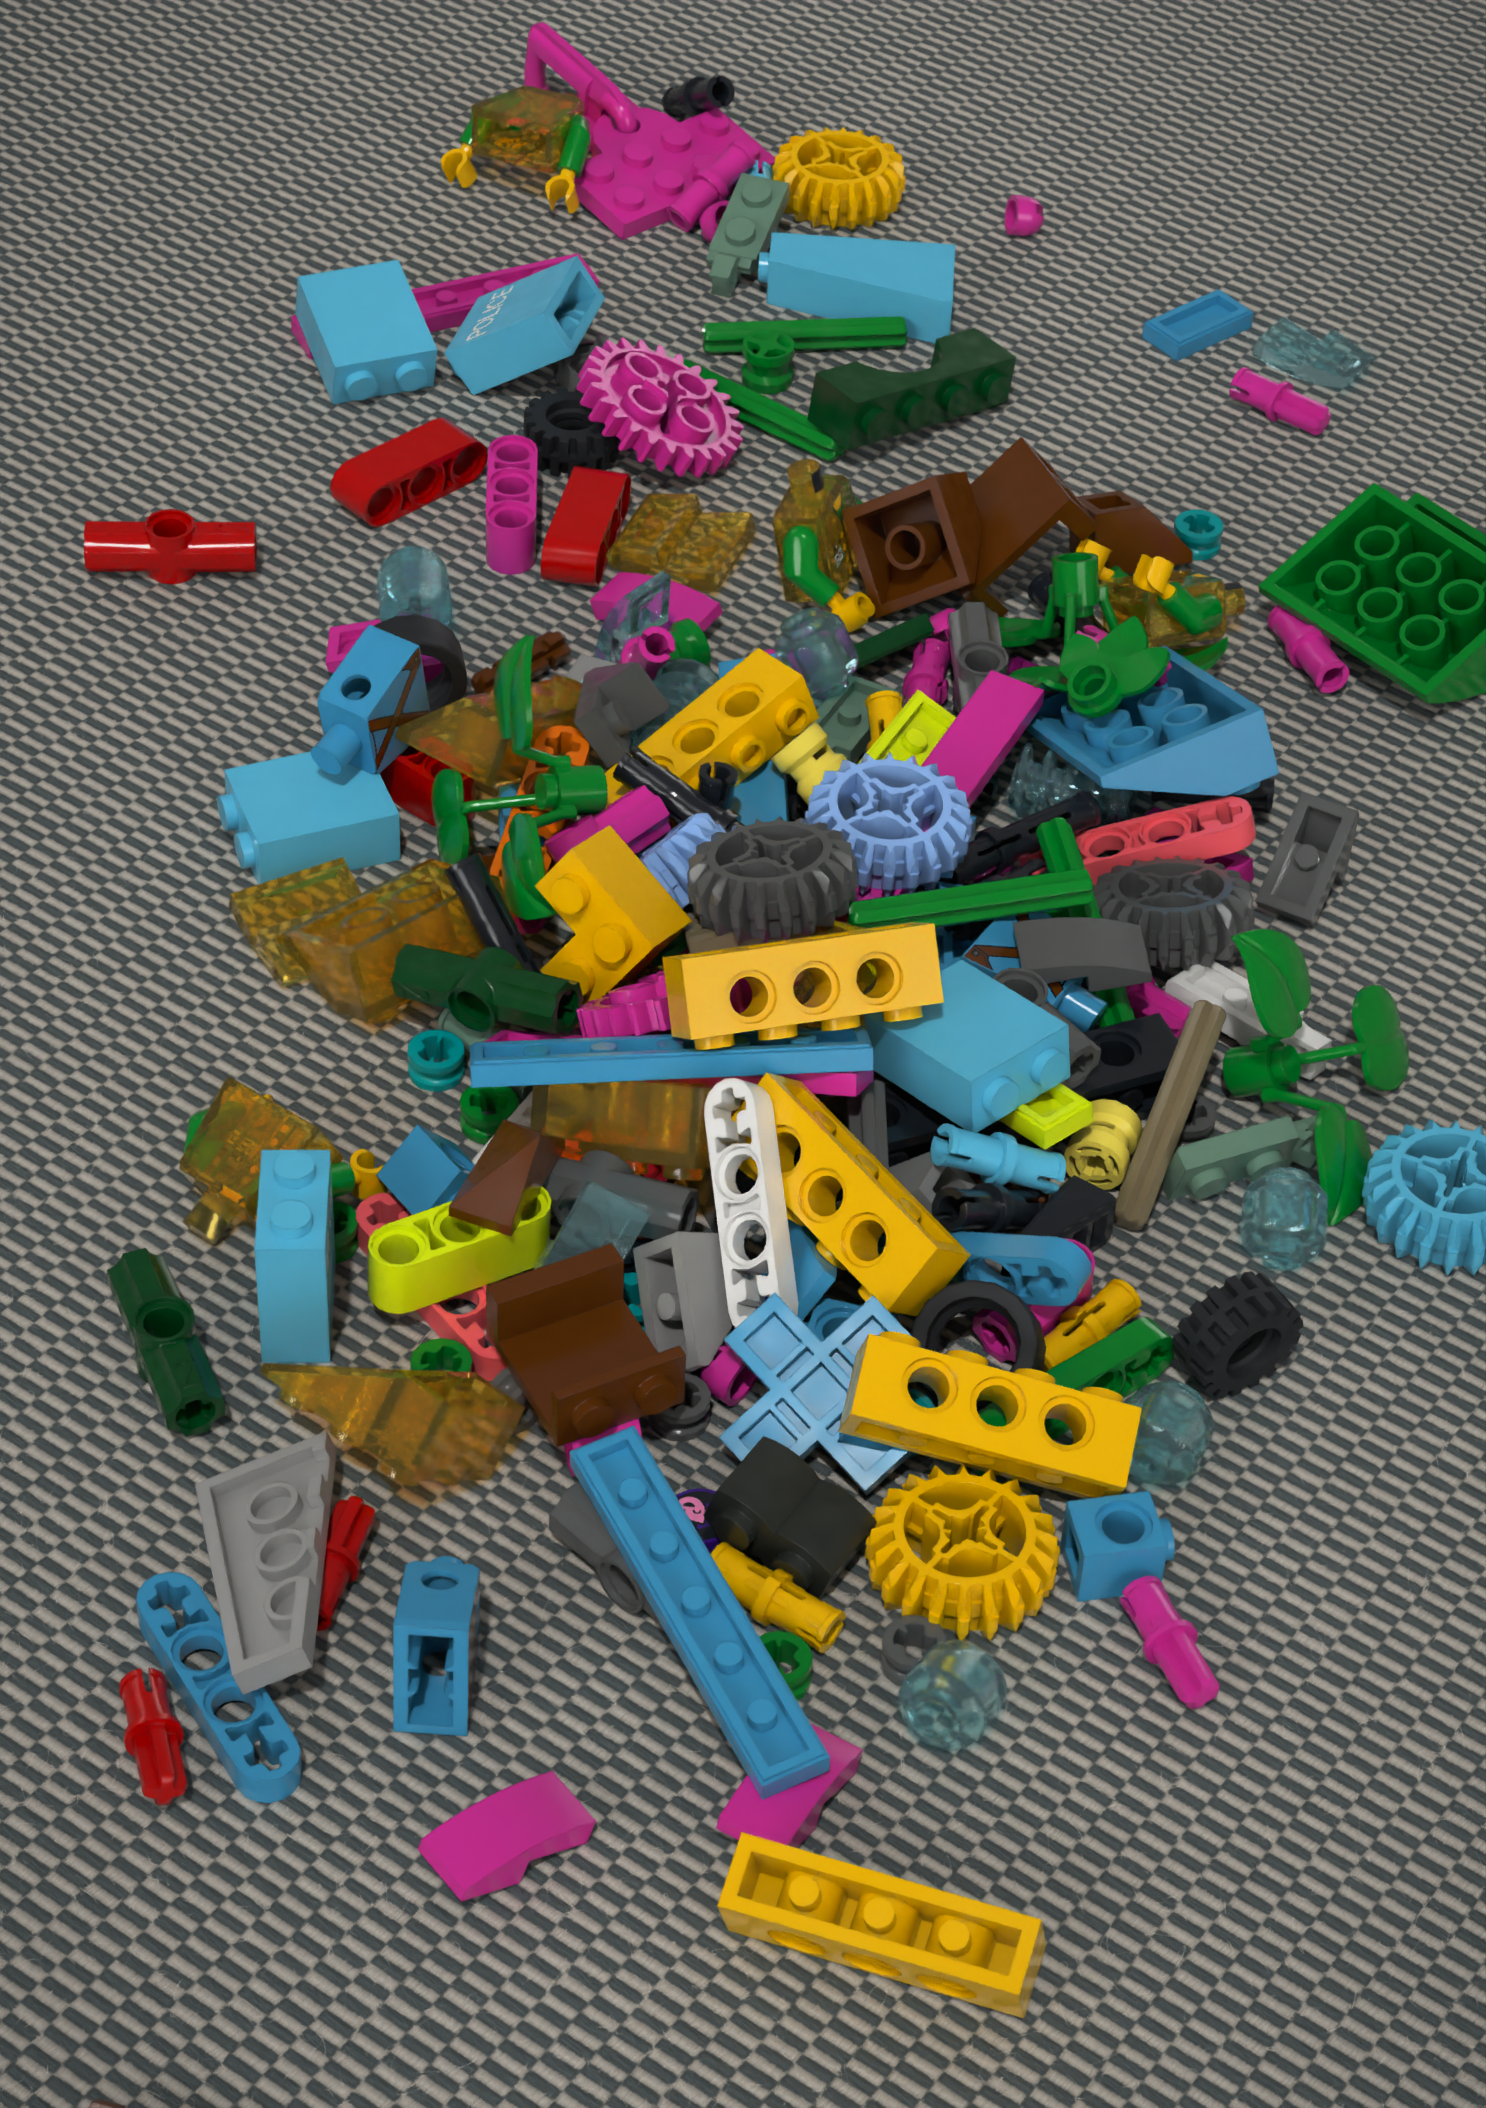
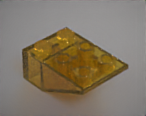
(411, 1419)

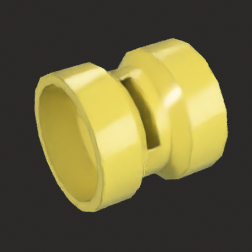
(808, 759)
(1104, 1147)

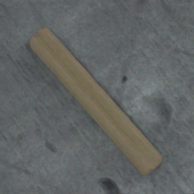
(1168, 1115)

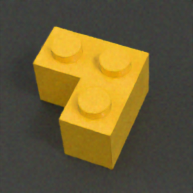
(613, 909)

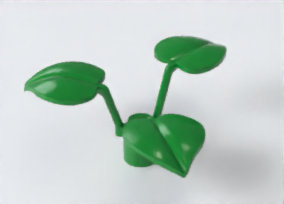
(1075, 593)
(561, 791)
(1268, 1067)

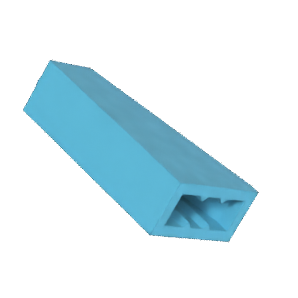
(862, 279)

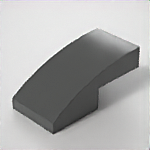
(1077, 947)

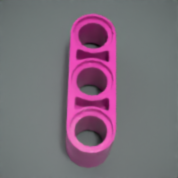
(511, 504)

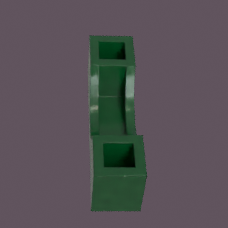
(872, 404)

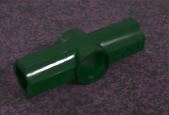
(487, 989)
(166, 1342)

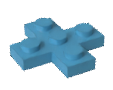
(809, 1388)

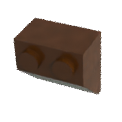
(916, 541)

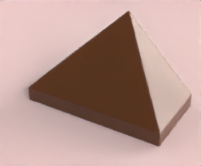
(507, 1177)

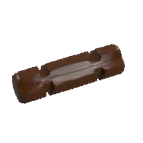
(546, 651)

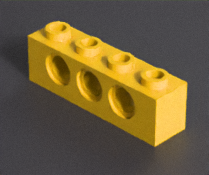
(733, 722)
(702, 982)
(918, 1250)
(884, 1413)
(882, 1924)

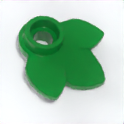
(1111, 669)

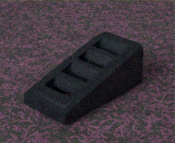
(1075, 1213)

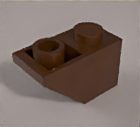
(1129, 532)

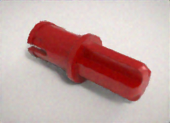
(346, 1537)
(153, 1736)

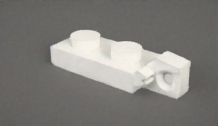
(1233, 994)

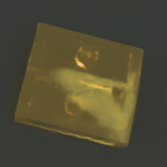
(683, 541)
(284, 903)

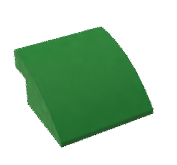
(1396, 591)

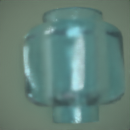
(818, 649)
(1284, 1218)
(1170, 1434)
(952, 1695)

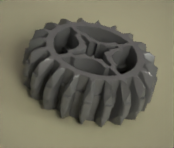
(772, 879)
(1182, 908)

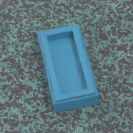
(1197, 325)

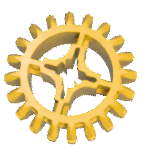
(840, 178)
(961, 1536)

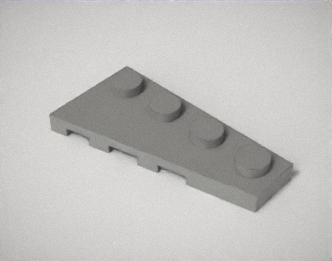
(268, 1557)

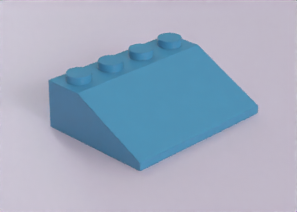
(1169, 739)

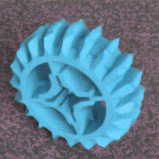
(1430, 1195)

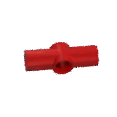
(170, 546)

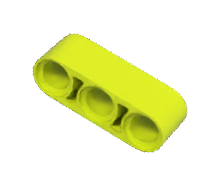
(441, 1256)

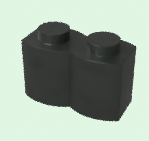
(789, 1517)

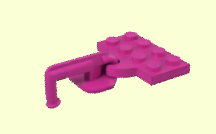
(638, 154)

